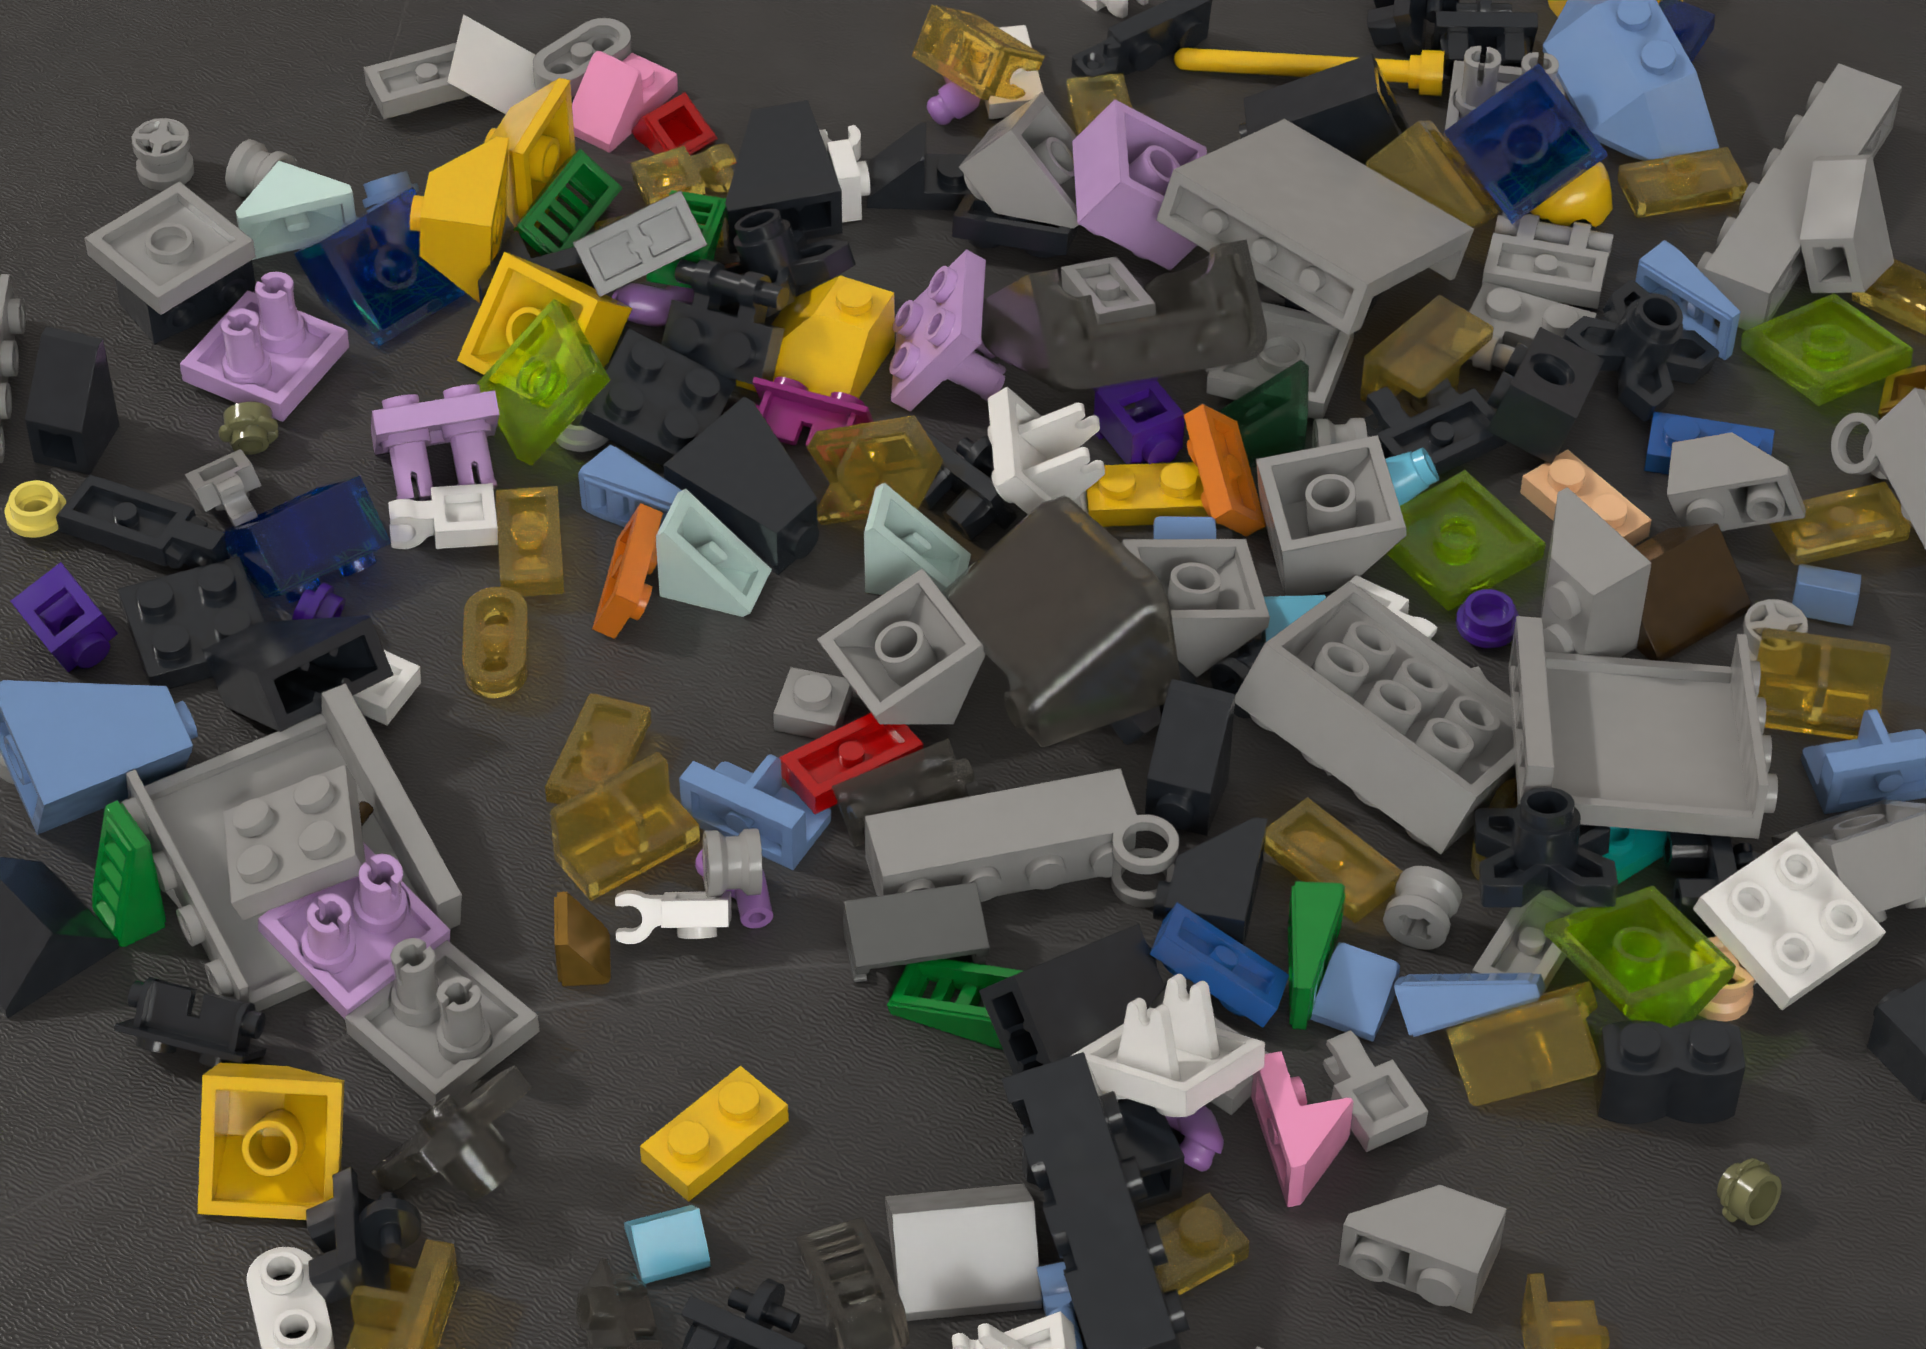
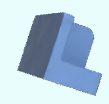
(1868, 768)
(740, 800)

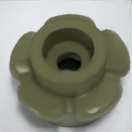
(249, 427)
(1749, 1192)

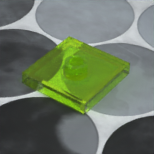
(1826, 349)
(544, 381)
(1462, 541)

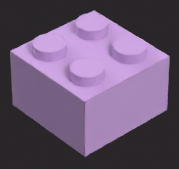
(1122, 179)

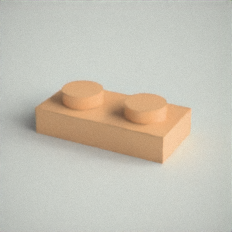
(1567, 470)

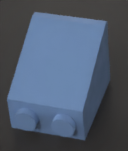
(80, 739)

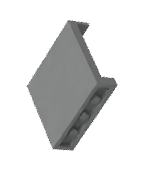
(1312, 221)
(1643, 737)
(188, 839)

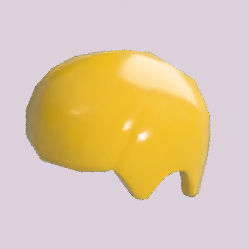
(1584, 198)

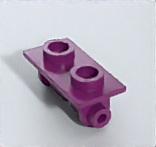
(790, 406)

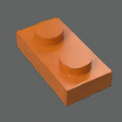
(1224, 470)
(633, 558)

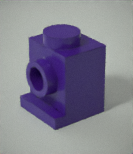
(1144, 433)
(65, 619)

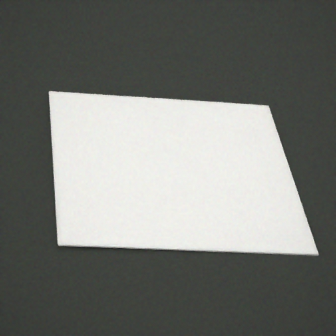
(491, 67)

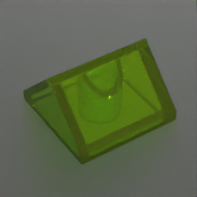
(1644, 957)

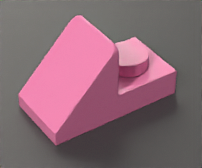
(617, 96)
(1298, 1135)

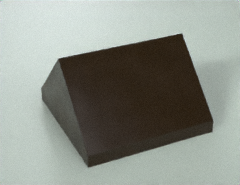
(1689, 589)

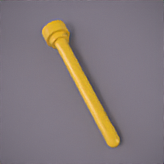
(1420, 72)

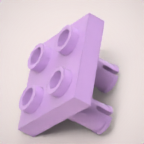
(940, 335)
(265, 350)
(409, 426)
(347, 932)

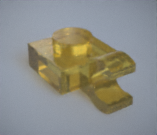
(679, 171)

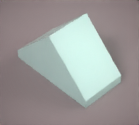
(293, 209)
(903, 542)
(706, 561)

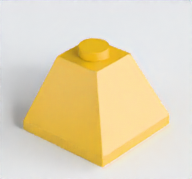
(539, 143)
(464, 214)
(520, 294)
(835, 336)
(268, 1140)

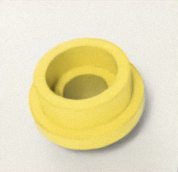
(34, 509)

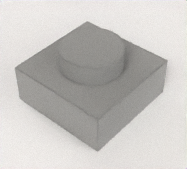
(811, 703)

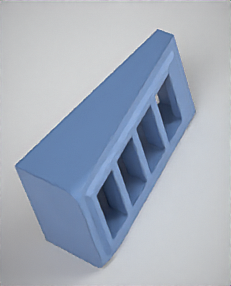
(1672, 274)
(616, 485)
(1446, 1000)

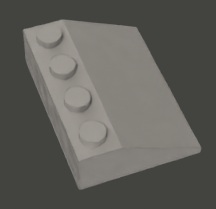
(1385, 714)

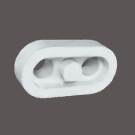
(289, 1303)

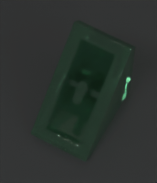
(1273, 414)

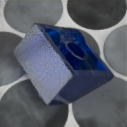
(1524, 144)
(374, 272)
(309, 538)

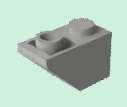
(1844, 226)
(1730, 484)
(1427, 1244)

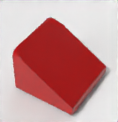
(674, 126)

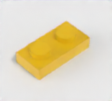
(1145, 491)
(714, 1133)

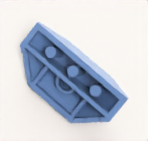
(1630, 78)

